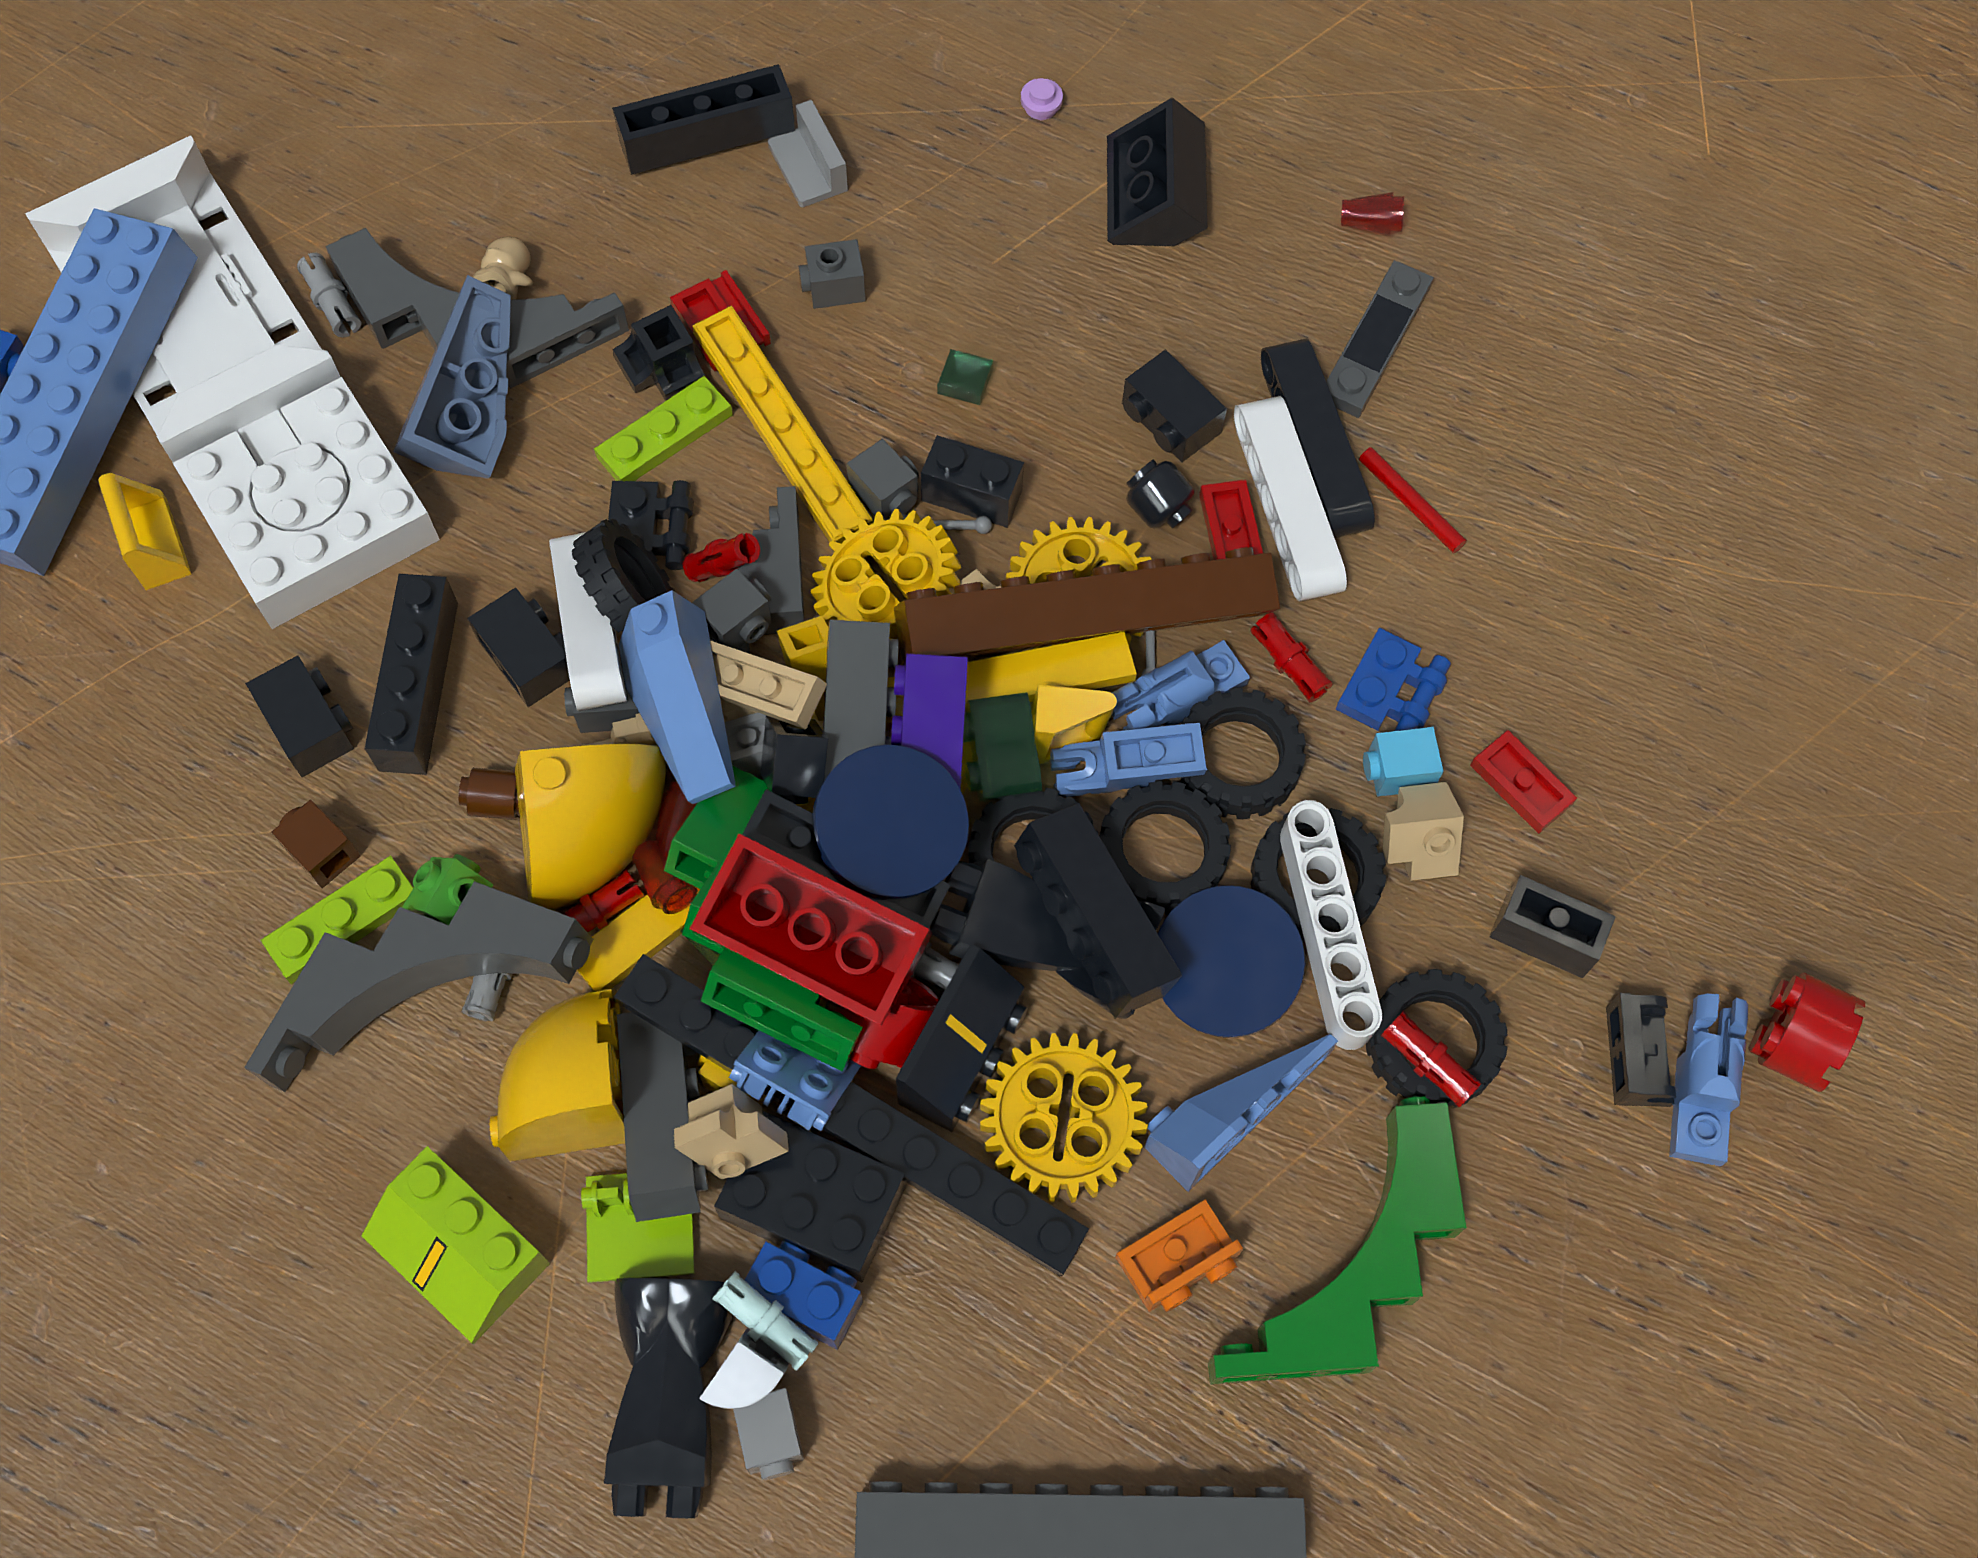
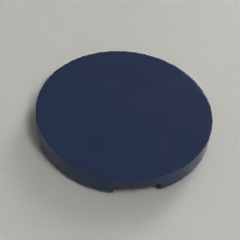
(890, 822)
(1236, 961)

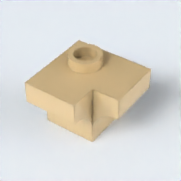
(1425, 831)
(729, 1133)

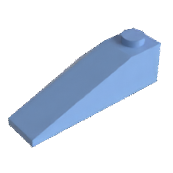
(677, 692)
(1214, 1122)

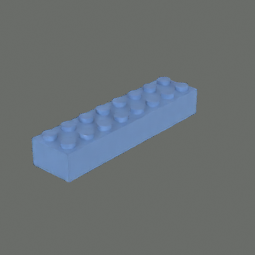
(81, 376)

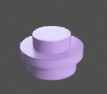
(1041, 98)

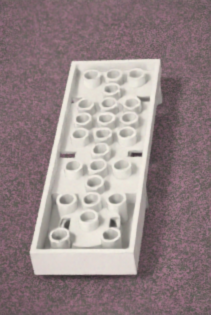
(255, 426)

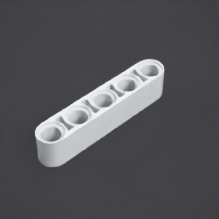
(1290, 499)
(587, 635)
(1328, 947)

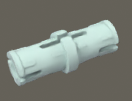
(765, 1320)

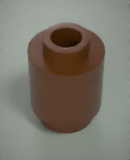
(490, 794)

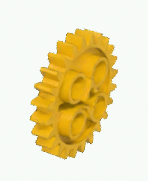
(908, 550)
(1050, 553)
(1107, 1123)

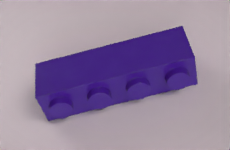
(932, 708)

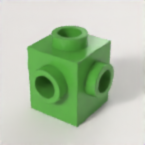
(442, 886)

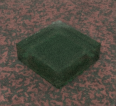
(965, 377)

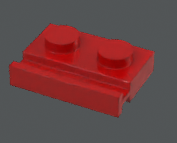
(712, 297)

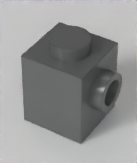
(833, 274)
(883, 479)
(736, 610)

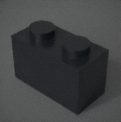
(1173, 406)
(971, 481)
(522, 645)
(300, 716)
(793, 759)
(1552, 926)

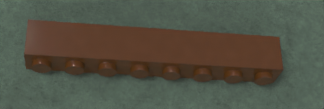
(1086, 607)

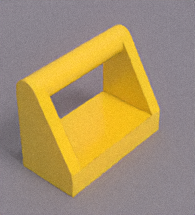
(144, 530)
(1068, 717)

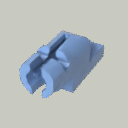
(1173, 689)
(1129, 759)
(1708, 1081)

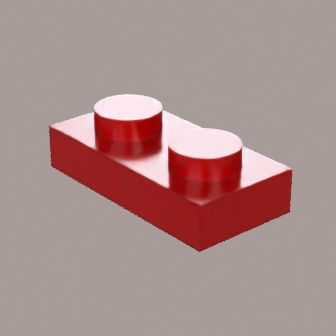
(1229, 517)
(1523, 781)

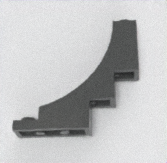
(402, 304)
(776, 569)
(351, 985)

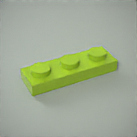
(664, 431)
(346, 913)

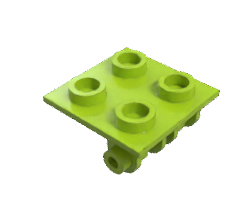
(631, 1248)

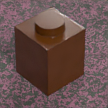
(315, 843)

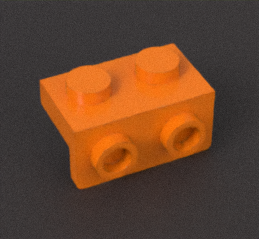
(1179, 1256)

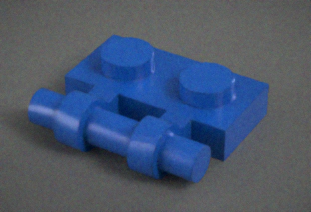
(1379, 678)

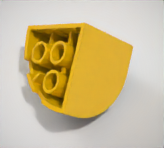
(584, 815)
(563, 1082)

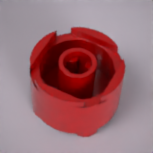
(1808, 1030)
(899, 1031)

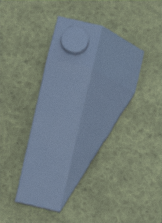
(461, 402)

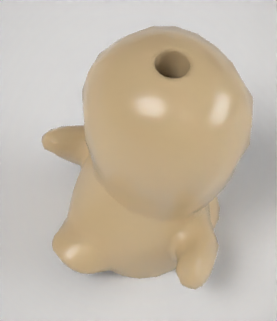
(505, 265)

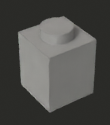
(769, 1435)

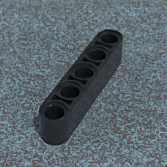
(1296, 376)

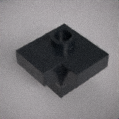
(659, 354)

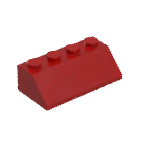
(811, 930)

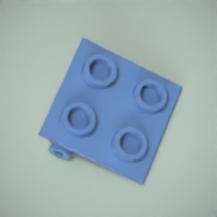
(797, 1075)

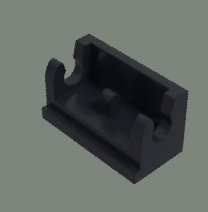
(1639, 1051)

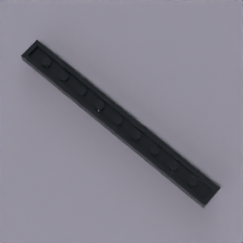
(869, 1126)

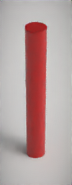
(1412, 500)

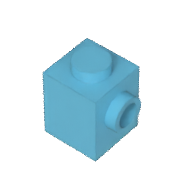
(1402, 760)

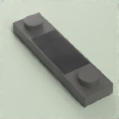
(1377, 337)

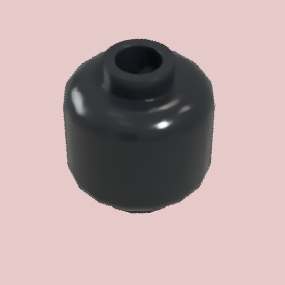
(1160, 494)

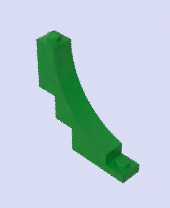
(735, 982)
(1335, 1327)

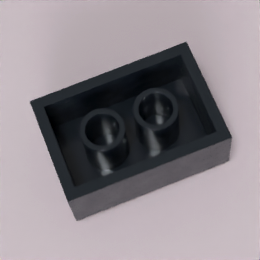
(817, 1200)

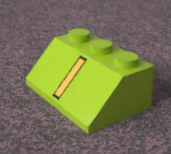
(452, 1245)

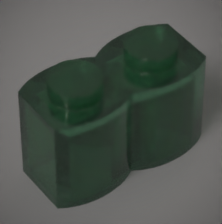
(1001, 747)

